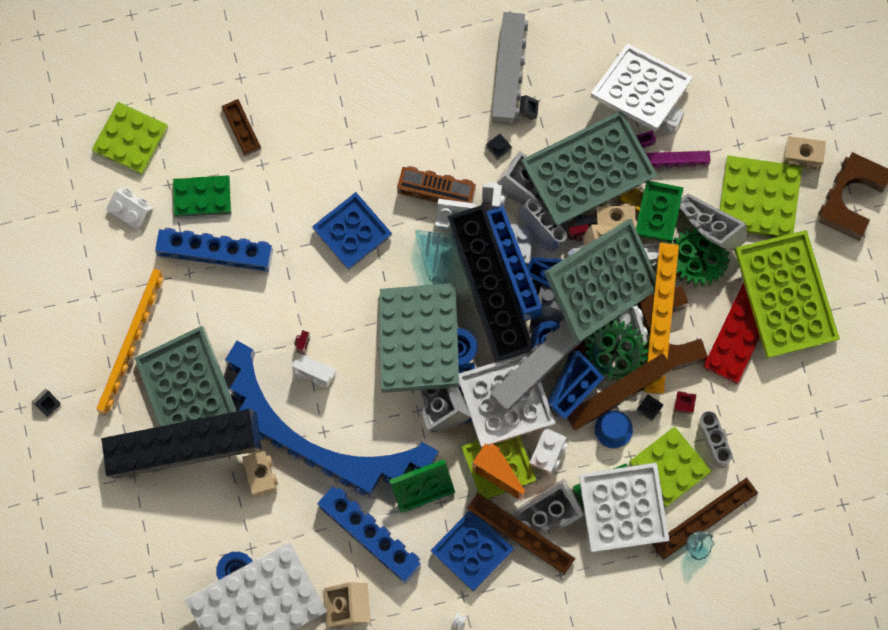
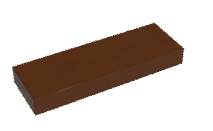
(241, 127)

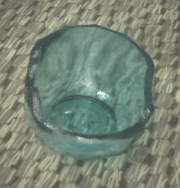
(699, 545)

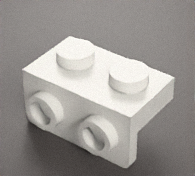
(493, 194)
(128, 207)
(313, 370)
(548, 451)

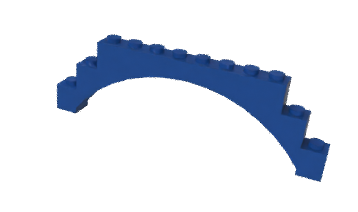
(351, 470)

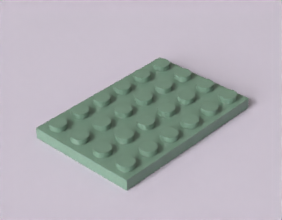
(588, 168)
(602, 280)
(419, 338)
(185, 379)

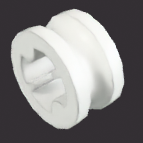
(458, 621)

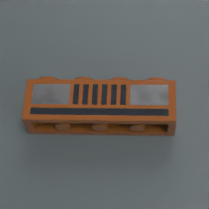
(434, 187)

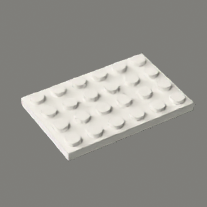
(259, 596)

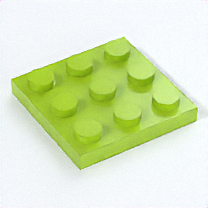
(129, 138)
(515, 456)
(676, 463)

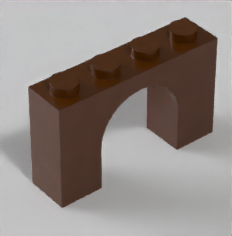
(835, 213)
(678, 355)

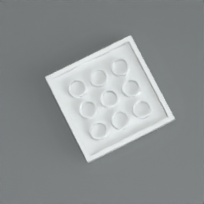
(641, 87)
(489, 421)
(623, 507)

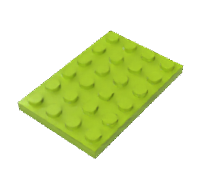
(786, 294)

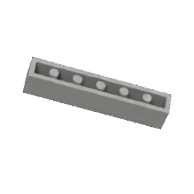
(508, 68)
(533, 368)

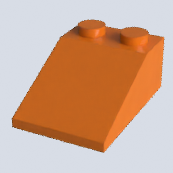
(494, 468)

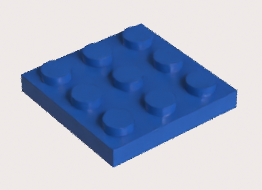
(352, 231)
(472, 550)

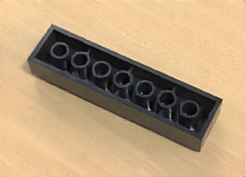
(489, 283)
(181, 444)

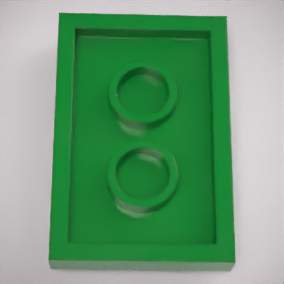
(202, 196)
(659, 211)
(422, 486)

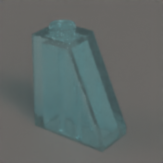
(436, 254)

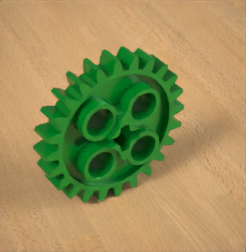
(712, 252)
(599, 347)

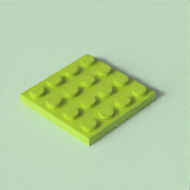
(761, 195)

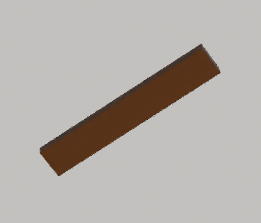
(619, 392)
(706, 517)
(521, 533)

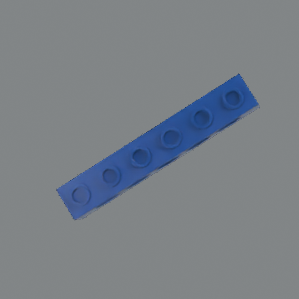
(260, 262)
(515, 264)
(337, 496)

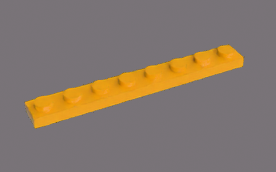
(662, 309)
(128, 350)

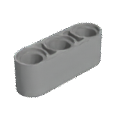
(542, 225)
(715, 448)

